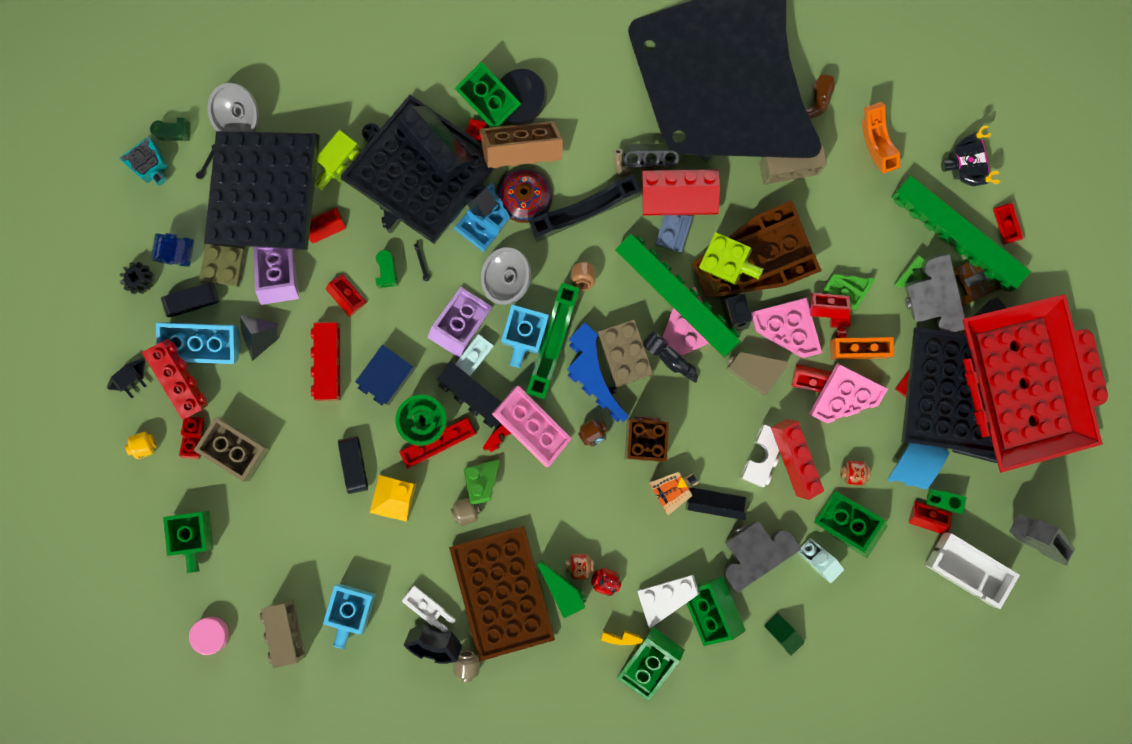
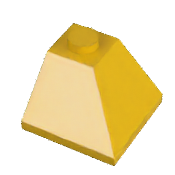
(392, 498)

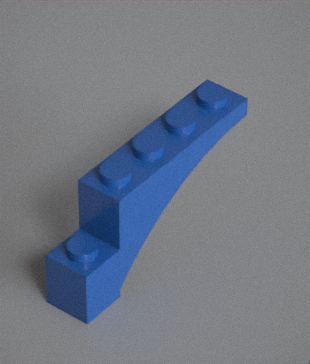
(587, 371)

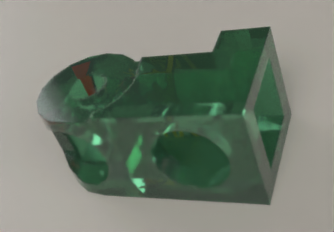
(171, 131)

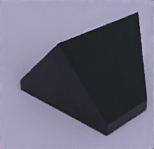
(258, 334)

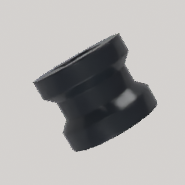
(369, 131)

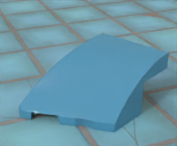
(483, 230)
(919, 465)

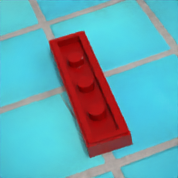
(453, 435)

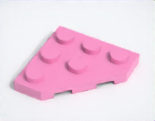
(789, 327)
(681, 334)
(846, 395)

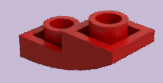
(192, 432)
(494, 440)

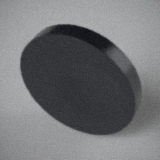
(529, 91)

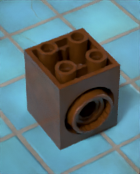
(646, 439)

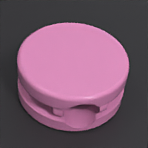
(209, 635)

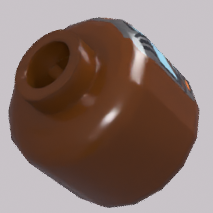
(592, 432)

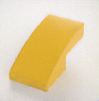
(626, 639)

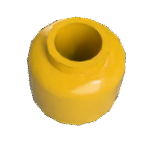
(141, 445)

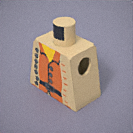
(673, 490)

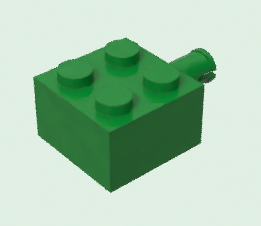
(188, 536)

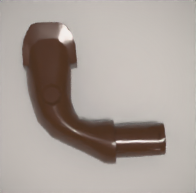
(823, 90)

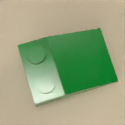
(487, 95)
(851, 524)
(565, 593)
(651, 664)

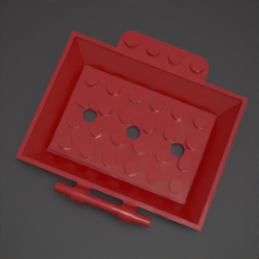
(1059, 376)

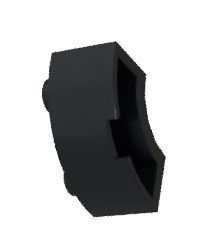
(434, 645)

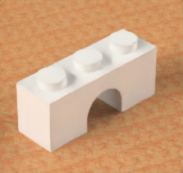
(760, 472)

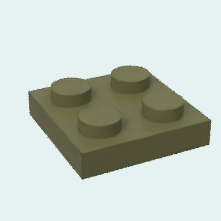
(222, 265)

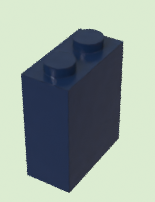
(384, 376)

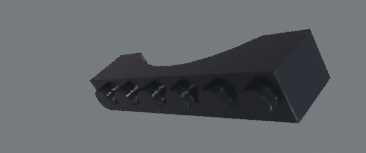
(605, 200)

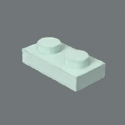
(474, 355)

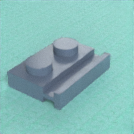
(673, 232)

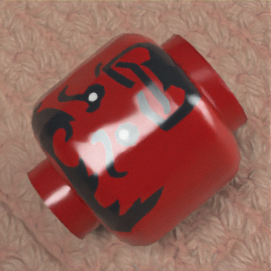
(606, 581)

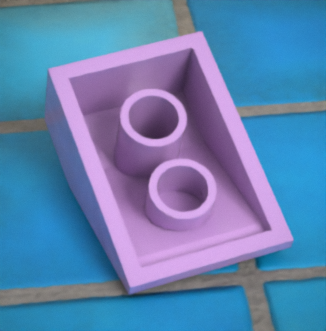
(275, 275)
(459, 322)

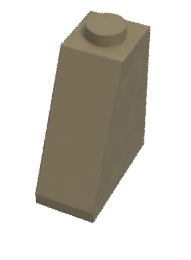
(756, 370)

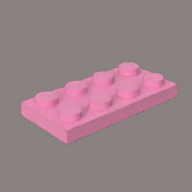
(532, 426)

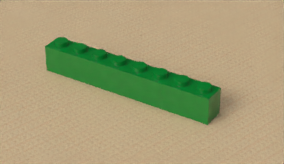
(960, 234)
(678, 296)

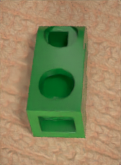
(387, 270)
(946, 501)

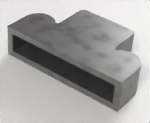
(936, 295)
(1043, 537)
(756, 553)

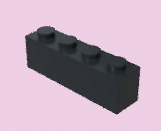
(470, 392)

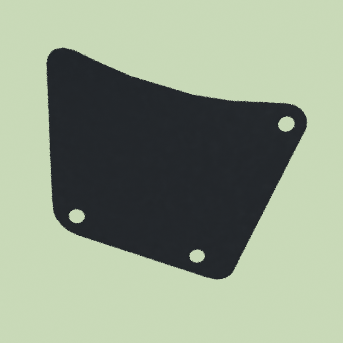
(724, 79)

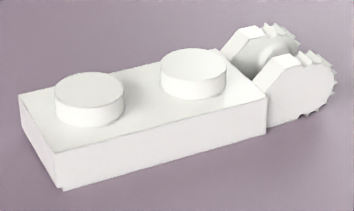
(427, 608)

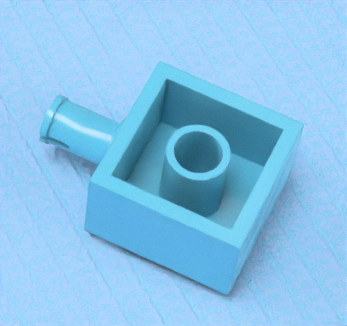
(524, 332)
(348, 612)

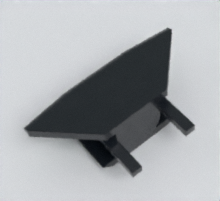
(128, 377)

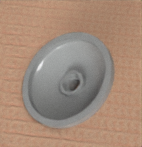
(225, 106)
(498, 273)

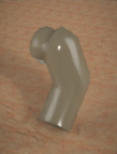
(618, 162)

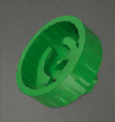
(435, 423)

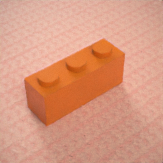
(862, 348)

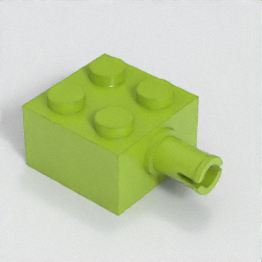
(336, 158)
(728, 260)

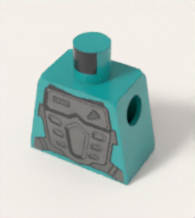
(146, 161)

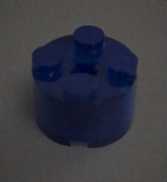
(172, 250)

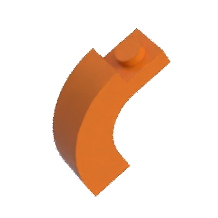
(877, 139)

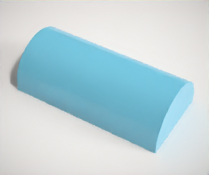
(202, 341)

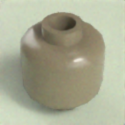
(465, 512)
(466, 666)

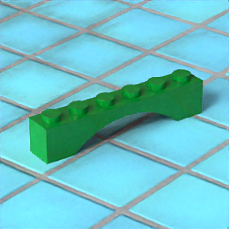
(553, 341)

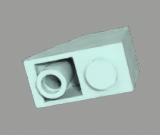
(821, 560)

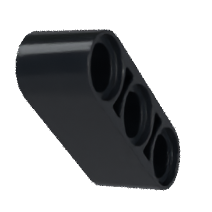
(642, 160)
(190, 299)
(353, 465)

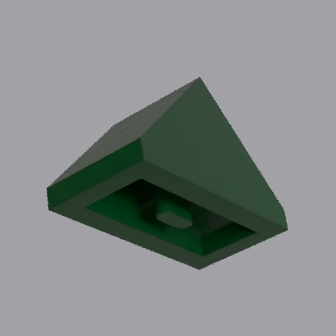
(784, 634)

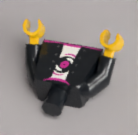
(970, 161)

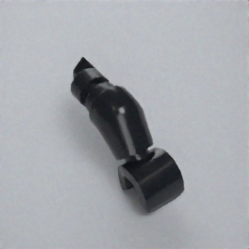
(669, 356)

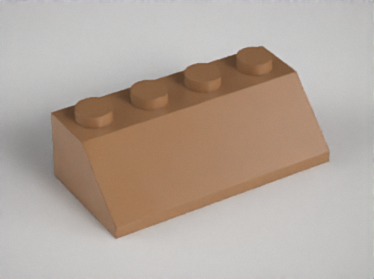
(521, 144)

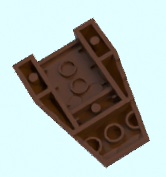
(776, 245)

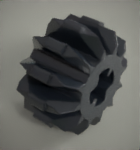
(131, 283)

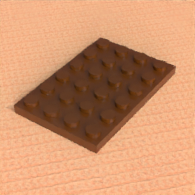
(502, 593)

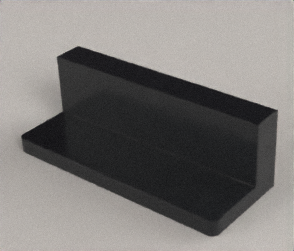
(716, 503)

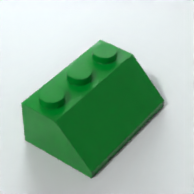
(715, 612)

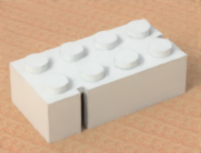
(972, 570)

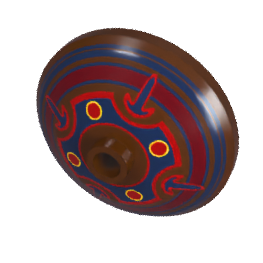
(527, 206)

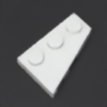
(666, 598)

